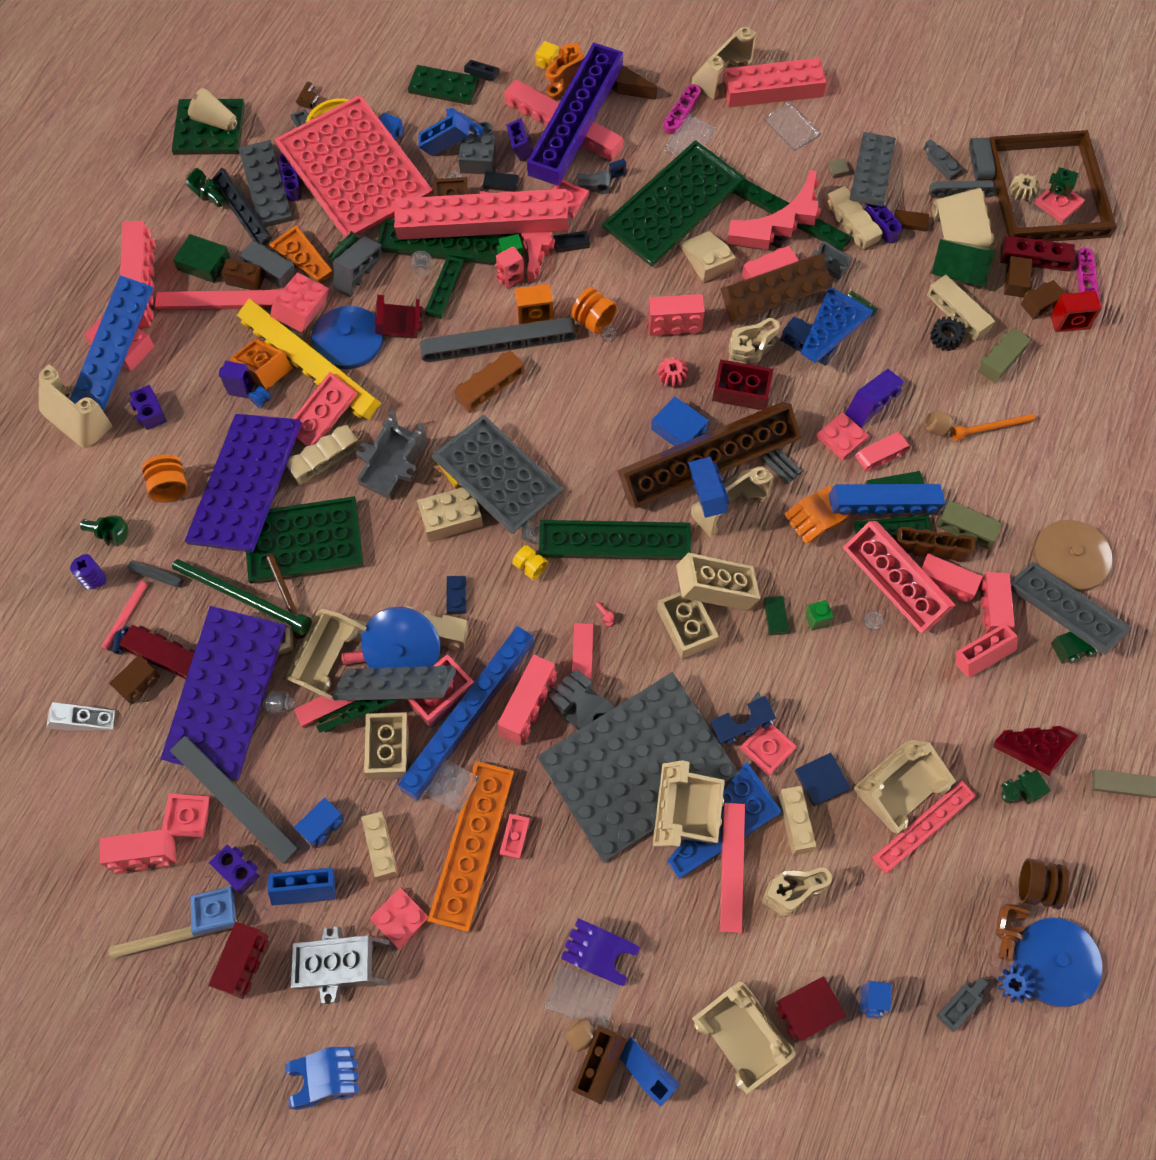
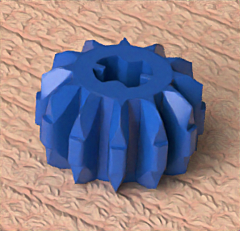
(1023, 990)

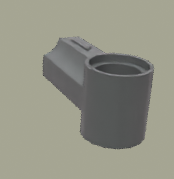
(599, 182)

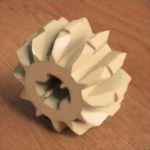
(1024, 187)

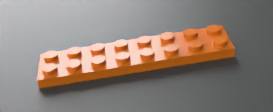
(471, 849)

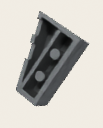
(354, 264)

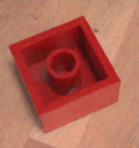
(1075, 311)

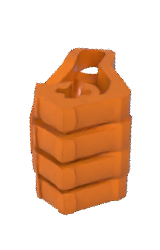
(560, 78)
(814, 516)

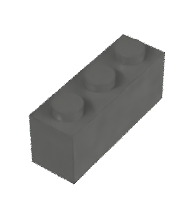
(272, 265)

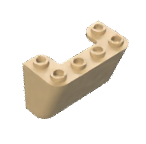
(964, 218)

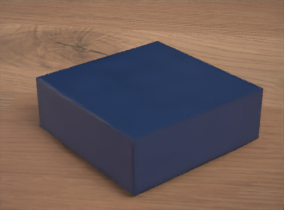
(617, 168)

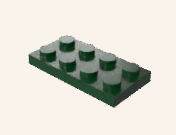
(443, 84)

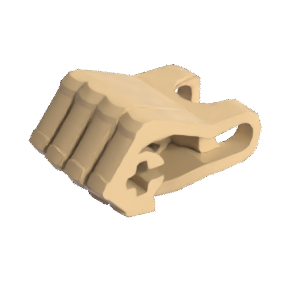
(746, 339)
(805, 889)

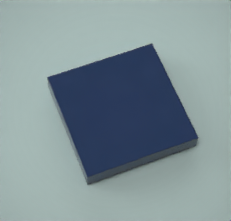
(822, 779)

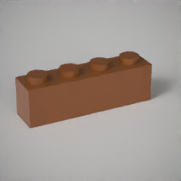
(489, 381)

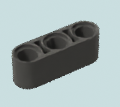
(982, 158)

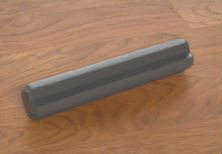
(155, 573)

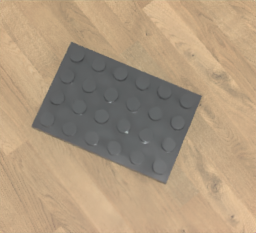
(497, 474)

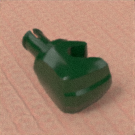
(196, 183)
(107, 528)

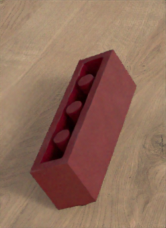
(158, 650)

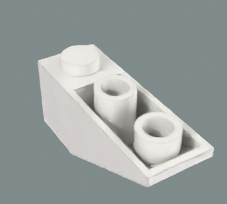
(79, 718)

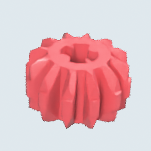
(673, 371)

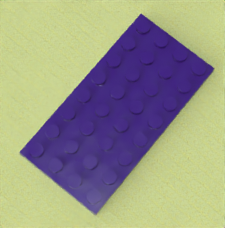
(243, 482)
(226, 688)

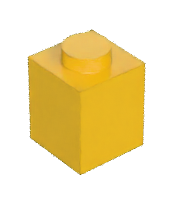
(546, 54)

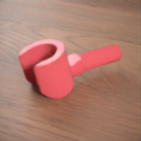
(608, 618)

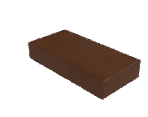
(912, 220)

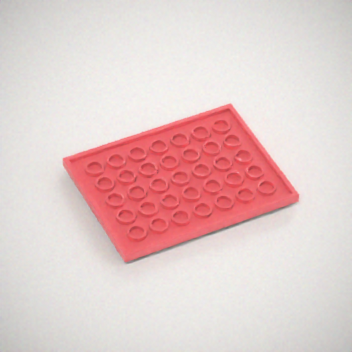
(352, 166)

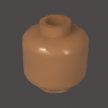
(939, 422)
(580, 1034)

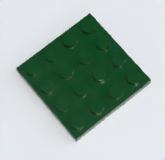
(199, 138)

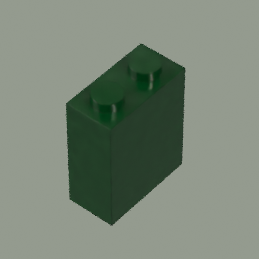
(201, 258)

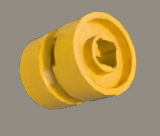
(530, 562)

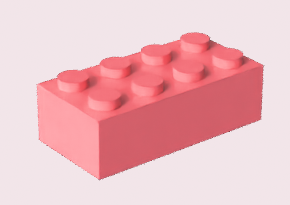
(527, 700)

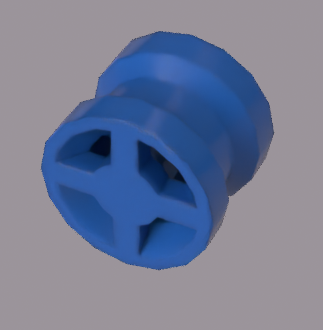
(259, 396)

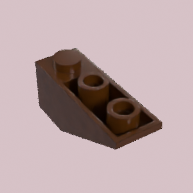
(634, 85)

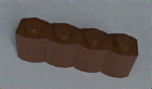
(940, 545)

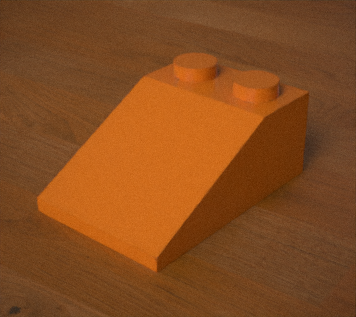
(263, 362)

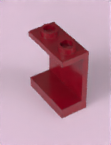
(397, 319)

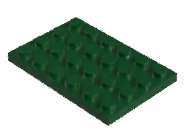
(308, 540)

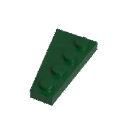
(349, 713)

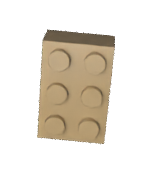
(449, 514)
(687, 624)
(386, 745)

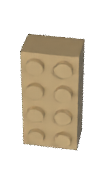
(717, 582)

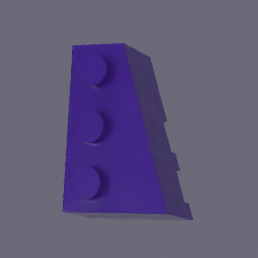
(874, 397)

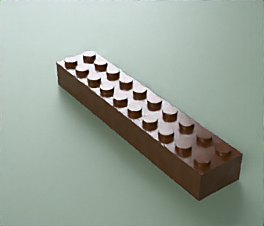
(726, 446)

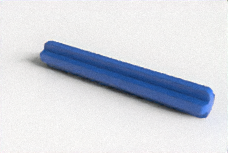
(473, 126)

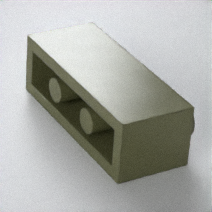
(1003, 355)
(969, 522)

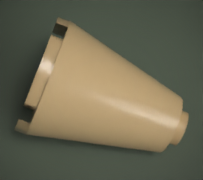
(211, 111)

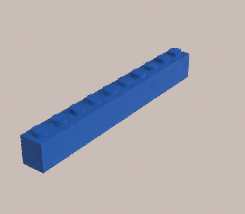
(466, 713)

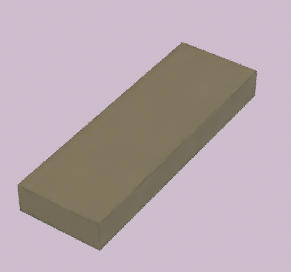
(1124, 783)

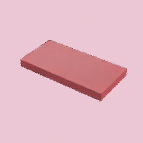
(323, 409)

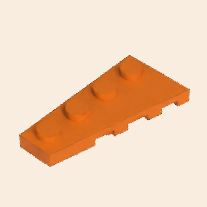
(297, 248)

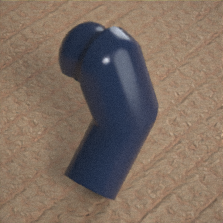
(117, 649)

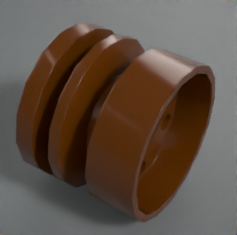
(1043, 883)

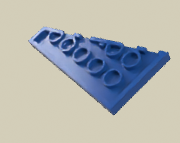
(834, 322)
(759, 810)

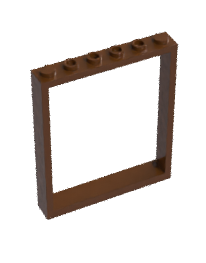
(1056, 232)

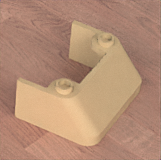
(320, 650)

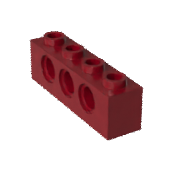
(1043, 253)

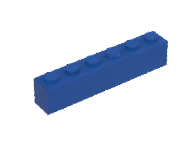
(886, 498)

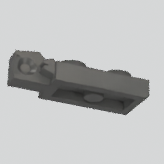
(942, 160)
(962, 1004)

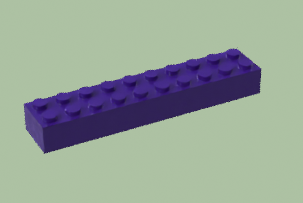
(575, 114)

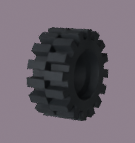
(949, 325)

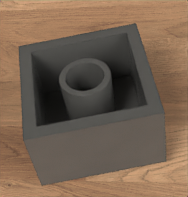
(477, 154)

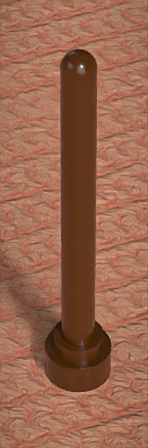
(283, 588)

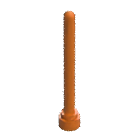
(959, 432)

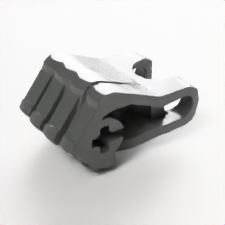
(577, 700)

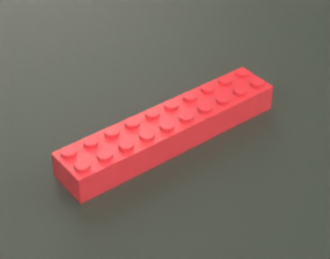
(481, 214)

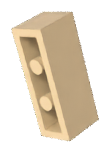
(796, 820)
(379, 846)

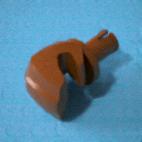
(1004, 929)

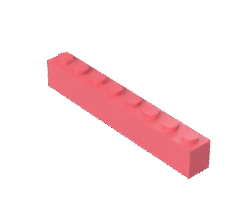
(542, 108)

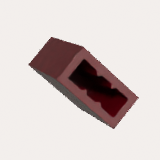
(809, 1009)

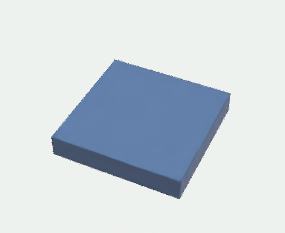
(212, 911)

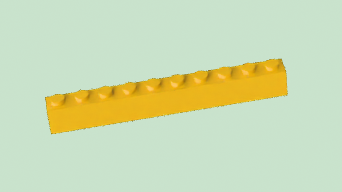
(303, 355)

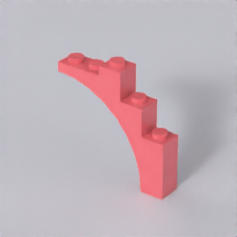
(761, 232)
(536, 245)

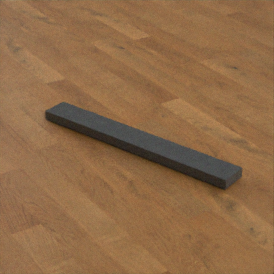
(234, 799)

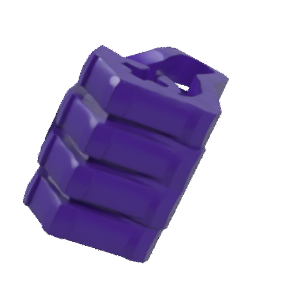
(596, 951)

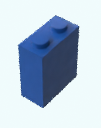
(679, 422)

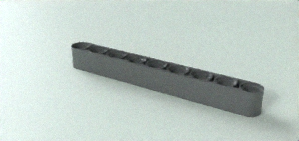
(498, 339)

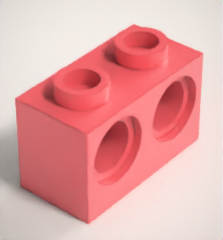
(509, 267)

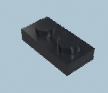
(482, 70)

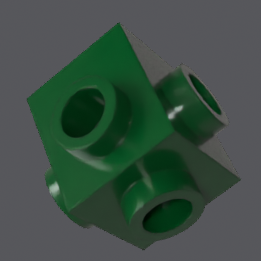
(1063, 181)

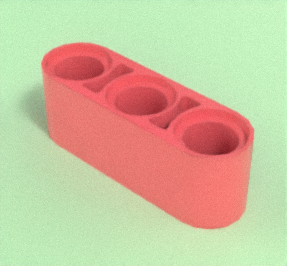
(882, 451)

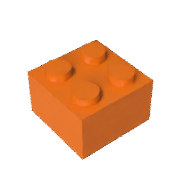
(534, 304)

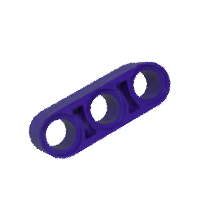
(290, 179)
(886, 221)

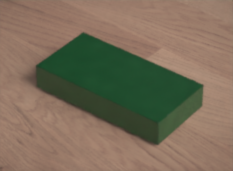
(776, 615)

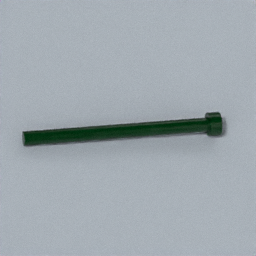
(299, 623)

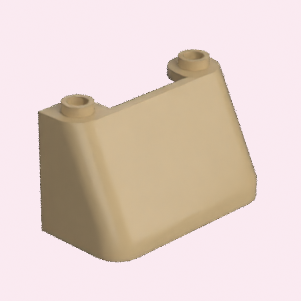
(735, 50)
(80, 421)
(749, 483)
(904, 783)
(745, 1036)

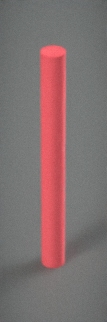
(124, 615)

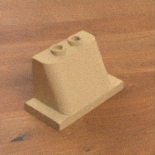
(687, 806)

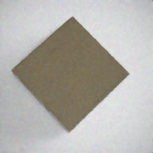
(838, 168)

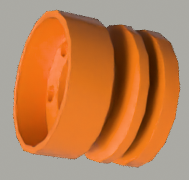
(593, 310)
(164, 478)

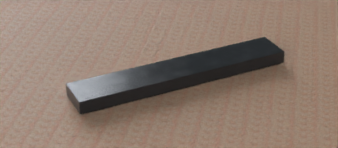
(241, 207)

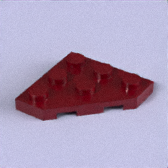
(1037, 747)

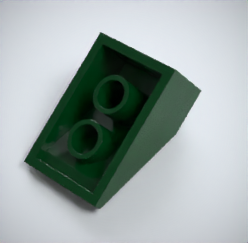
(963, 261)

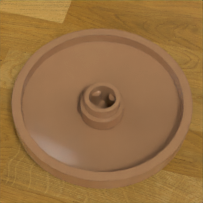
(1074, 554)

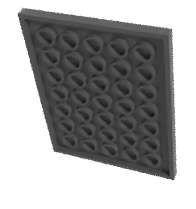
(615, 763)

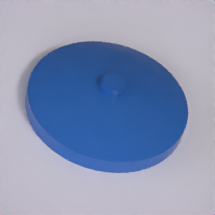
(347, 337)
(400, 639)
(1060, 960)

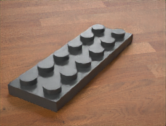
(872, 169)
(265, 183)
(1069, 608)
(394, 683)

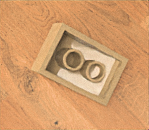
(708, 256)

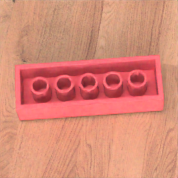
(774, 82)
(138, 260)
(898, 576)

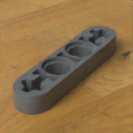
(943, 188)

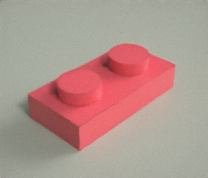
(514, 836)

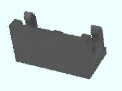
(835, 260)

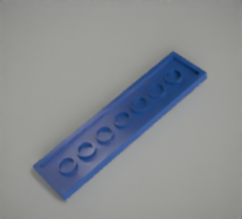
(112, 341)

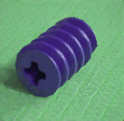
(88, 572)

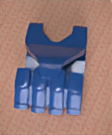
(324, 1075)

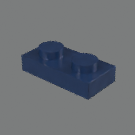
(456, 595)

